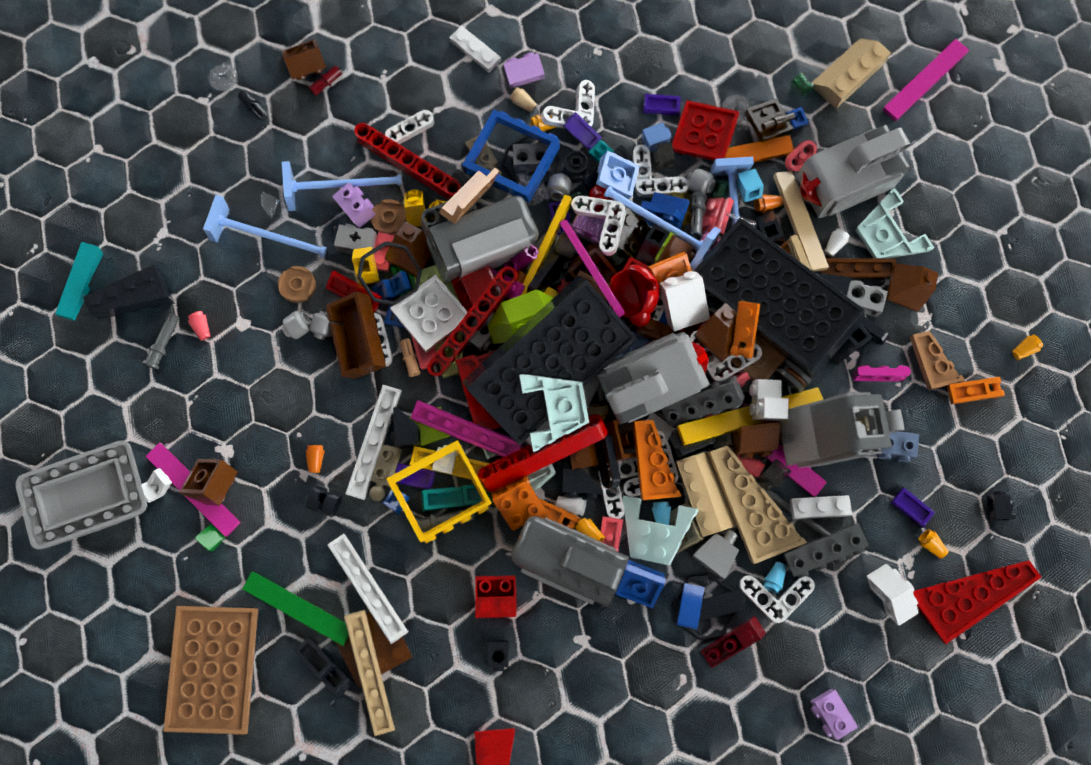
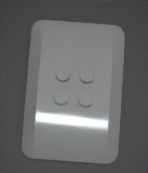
(80, 495)

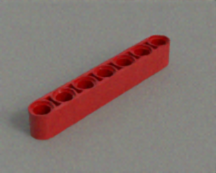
(403, 155)
(464, 326)
(526, 461)

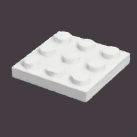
(430, 313)

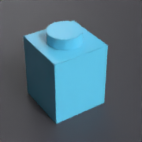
(749, 185)

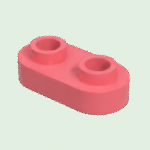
(800, 156)

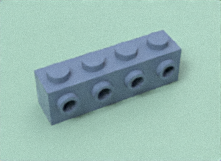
(903, 447)

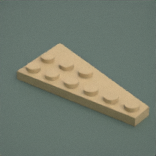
(755, 513)

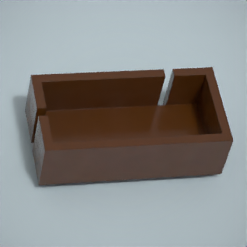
(358, 340)

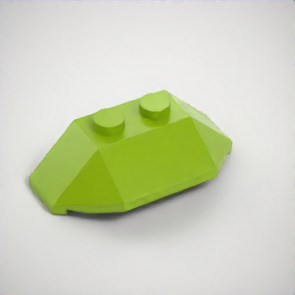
(515, 313)

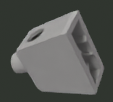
(718, 553)

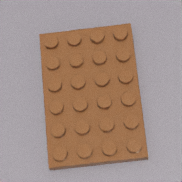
(211, 670)

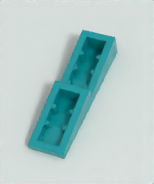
(78, 280)
(451, 497)

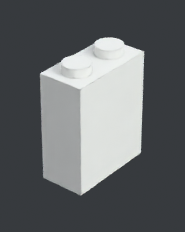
(684, 300)

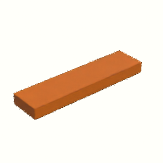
(763, 151)

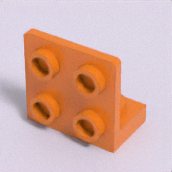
(518, 502)

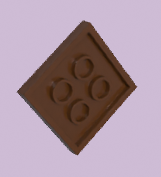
(387, 654)

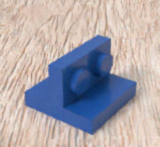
(667, 208)
(641, 584)

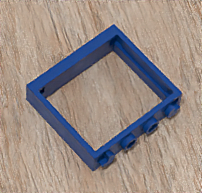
(519, 125)

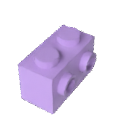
(523, 70)
(354, 205)
(833, 714)

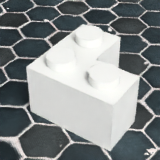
(767, 401)
(894, 592)

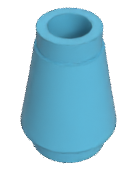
(661, 512)
(775, 578)

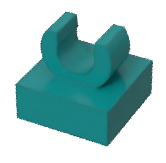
(598, 150)

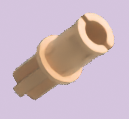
(409, 357)

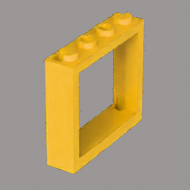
(447, 525)

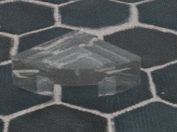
(269, 203)

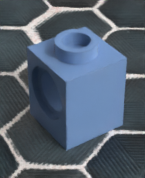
(655, 135)

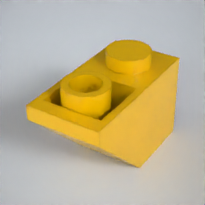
(414, 207)
(369, 271)

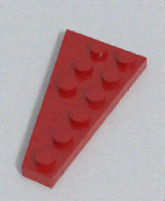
(965, 601)

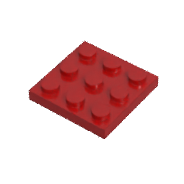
(705, 131)

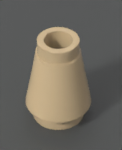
(523, 100)

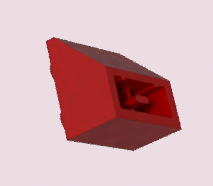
(473, 285)
(495, 596)

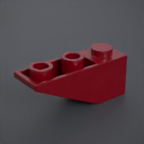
(733, 642)

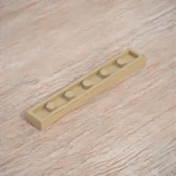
(800, 220)
(369, 673)

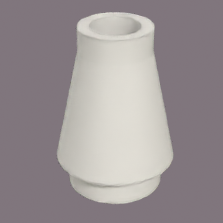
(836, 242)
(572, 504)

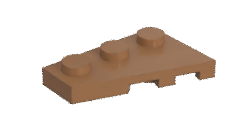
(933, 363)

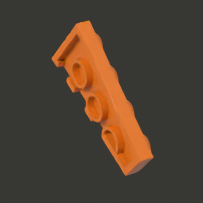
(671, 267)
(653, 468)

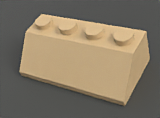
(851, 71)
(705, 494)

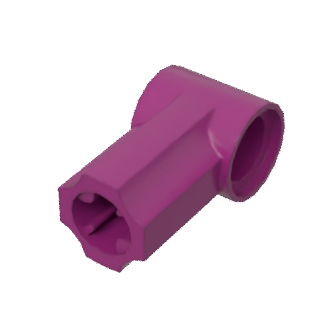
(523, 259)

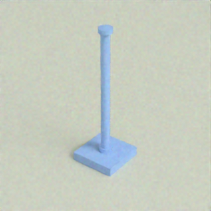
(732, 167)
(291, 186)
(218, 218)
(701, 246)

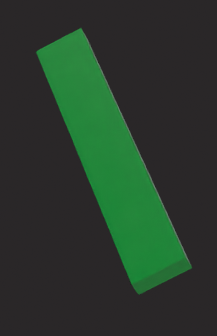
(297, 608)

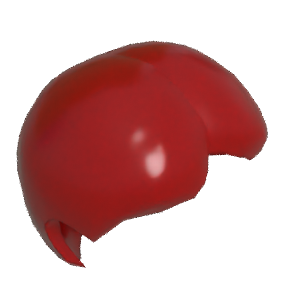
(636, 293)

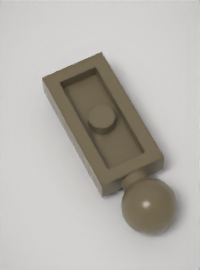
(486, 158)
(384, 468)

